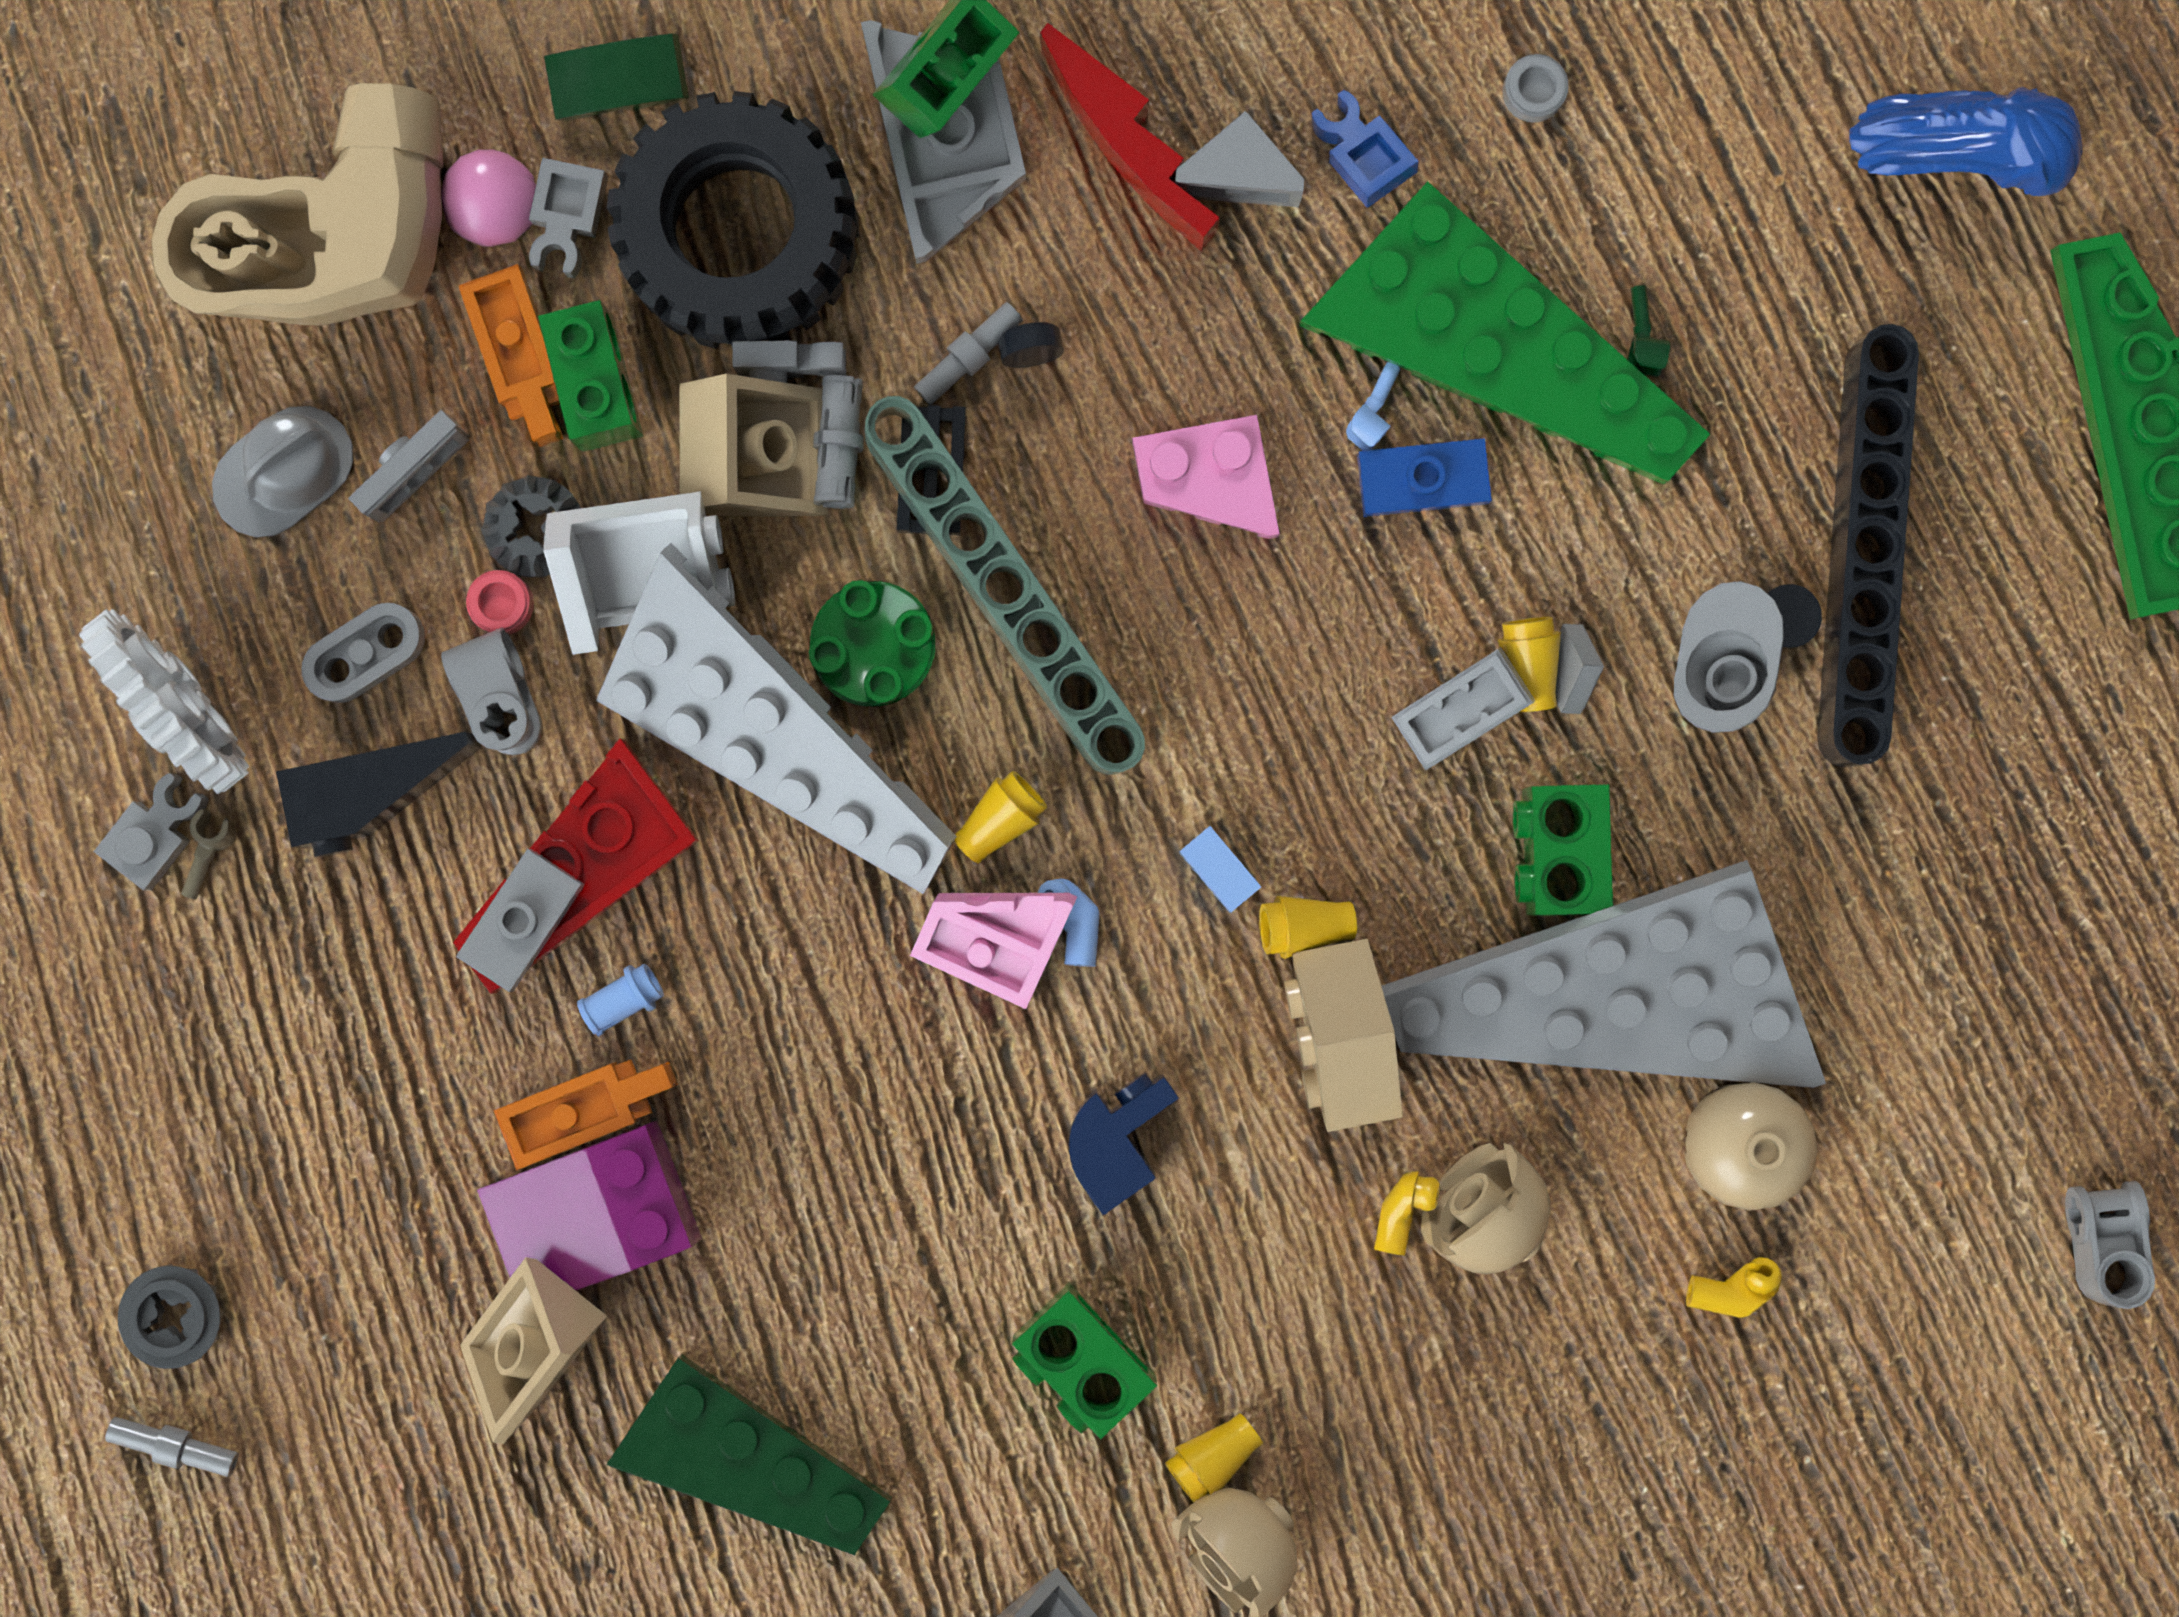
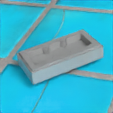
(408, 466)
(1463, 708)
(520, 920)

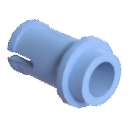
(621, 999)

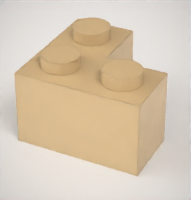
(1345, 1035)

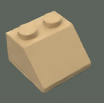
(750, 446)

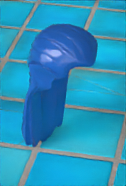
(2012, 138)

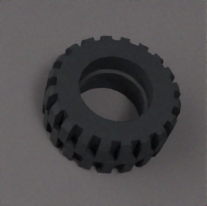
(718, 141)

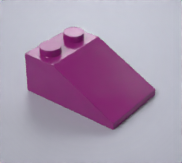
(594, 1210)

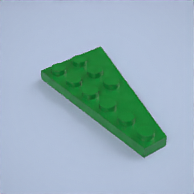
(2131, 405)

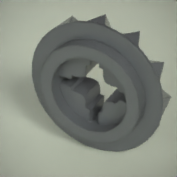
(502, 522)
(142, 1307)

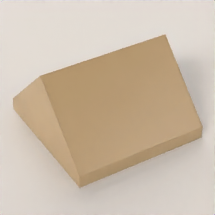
(526, 1345)

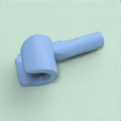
(1366, 426)

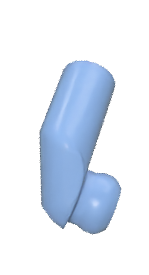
(1080, 926)

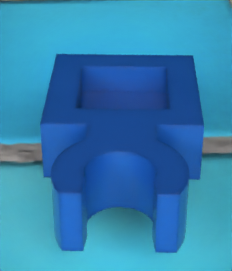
(1367, 155)

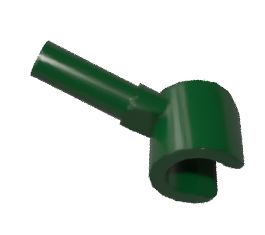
(1646, 353)

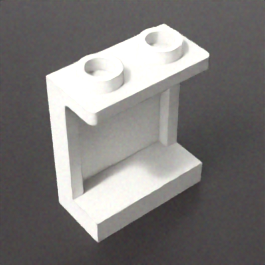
(608, 552)

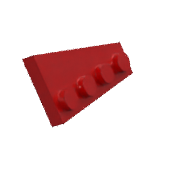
(609, 839)

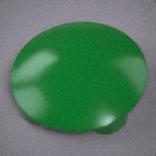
(872, 643)

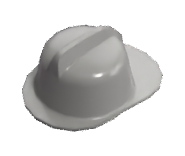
(282, 471)
(1729, 657)

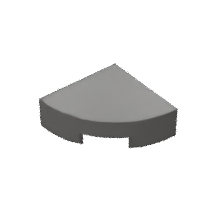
(1577, 669)

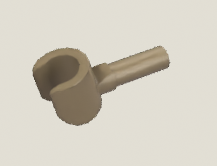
(205, 850)

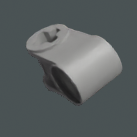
(489, 682)
(2111, 1238)

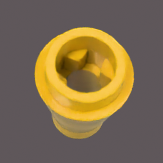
(1534, 653)
(1002, 815)
(1304, 924)
(1213, 1457)

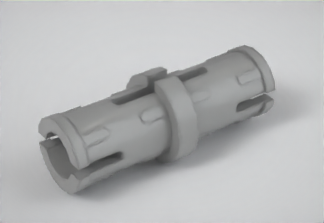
(838, 441)

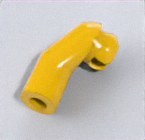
(1398, 1209)
(1740, 1293)

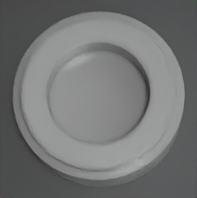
(1535, 88)

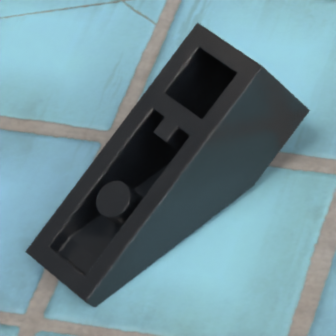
(359, 793)

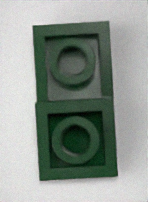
(616, 76)

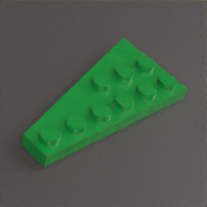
(1481, 326)

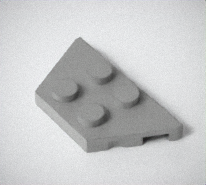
(955, 172)

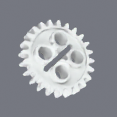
(164, 701)

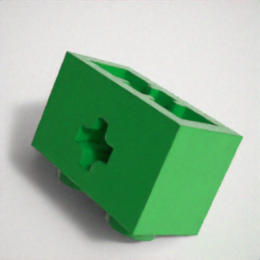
(945, 64)

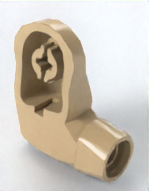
(315, 244)

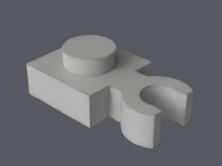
(566, 204)
(788, 359)
(146, 839)

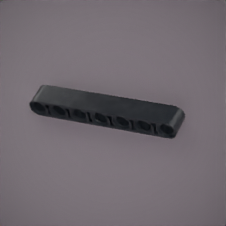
(1884, 520)

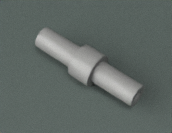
(967, 354)
(172, 1446)

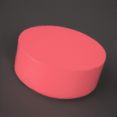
(499, 601)

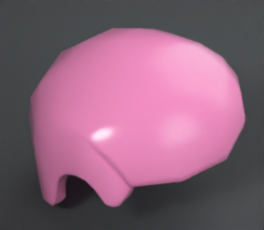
(488, 197)

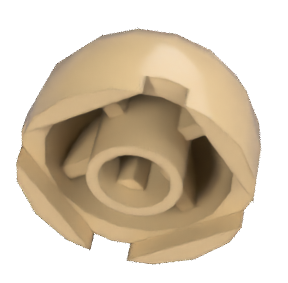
(1750, 1145)
(1490, 1212)
(1240, 1548)

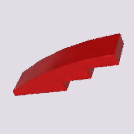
(1113, 117)

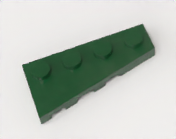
(738, 1456)

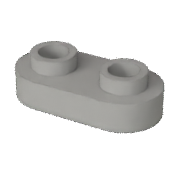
(364, 649)

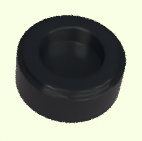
(1030, 345)
(1800, 614)

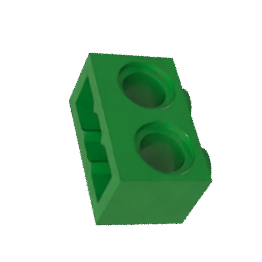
(590, 376)
(1583, 850)
(1096, 1351)

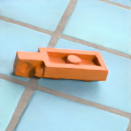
(514, 349)
(580, 1110)

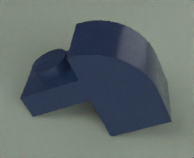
(1099, 1141)

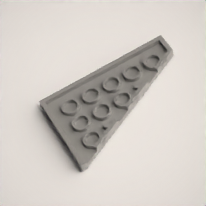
(1642, 987)

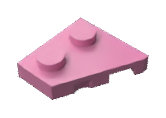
(1210, 473)
(994, 939)

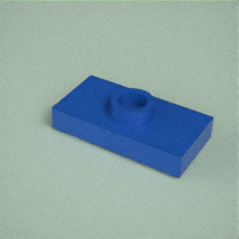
(1424, 477)

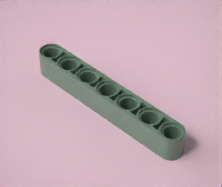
(996, 555)

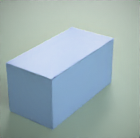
(1219, 869)

